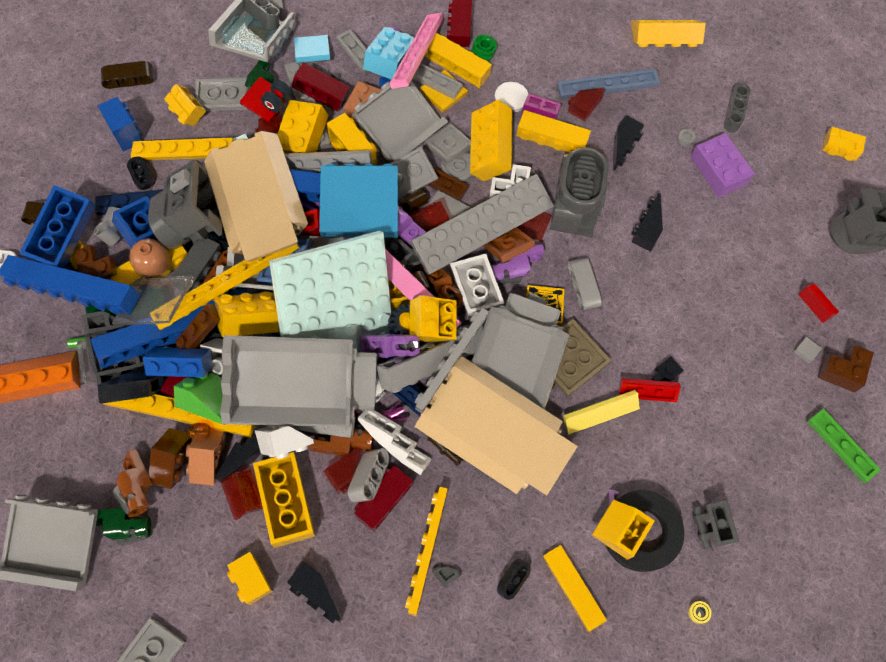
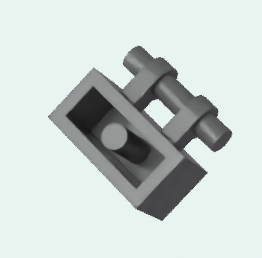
(722, 524)

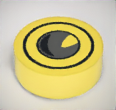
(699, 612)

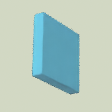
(311, 48)

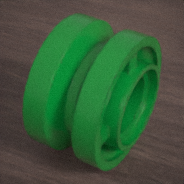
(484, 47)

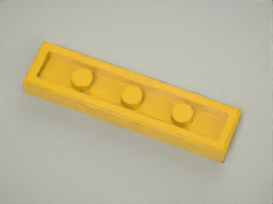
(574, 588)

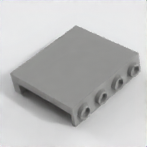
(397, 120)
(48, 543)

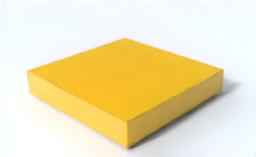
(440, 100)

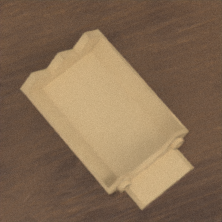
(255, 196)
(496, 429)

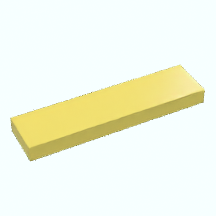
(601, 412)

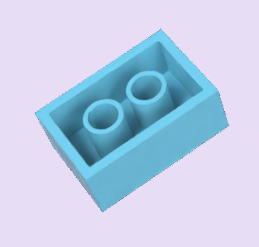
(387, 52)

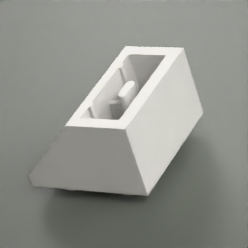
(281, 439)

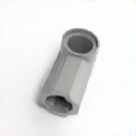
(106, 230)

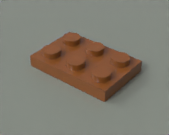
(509, 245)

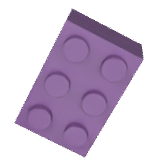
(722, 165)

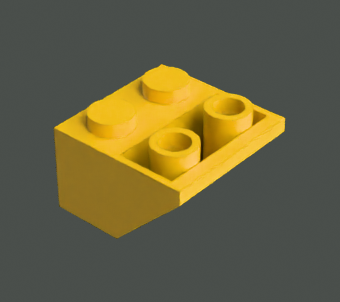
(433, 319)
(623, 528)

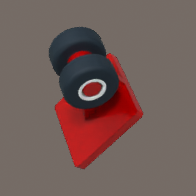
(266, 98)

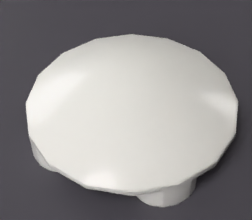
(512, 95)

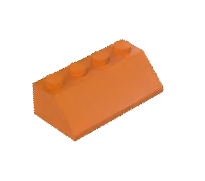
(39, 376)

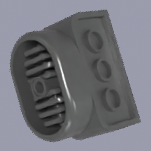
(580, 192)
(187, 213)
(863, 224)

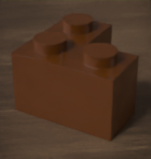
(847, 372)
(167, 458)

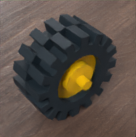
(400, 320)

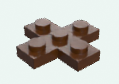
(90, 265)

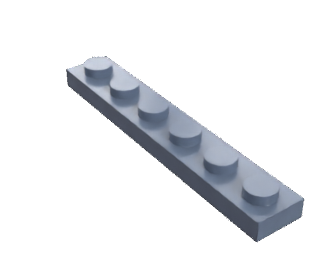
(612, 83)

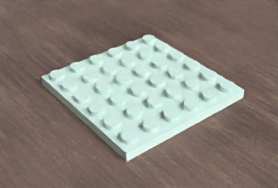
(334, 290)

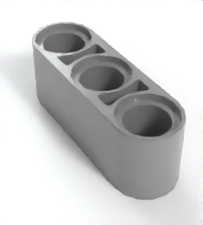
(584, 284)
(368, 475)

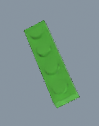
(843, 446)

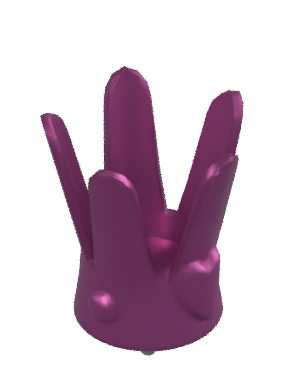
(391, 413)

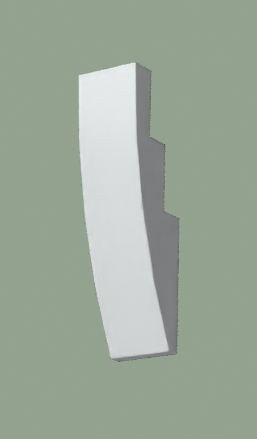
(389, 436)

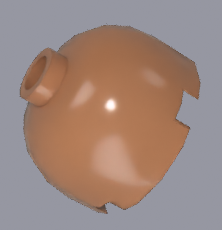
(149, 257)

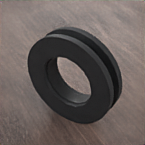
(671, 526)

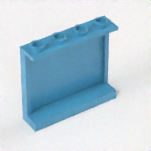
(358, 200)

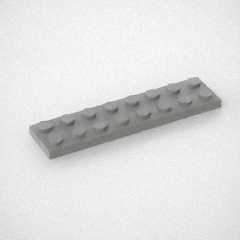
(481, 224)

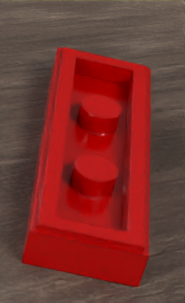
(651, 389)

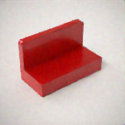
(818, 302)

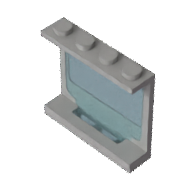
(244, 35)

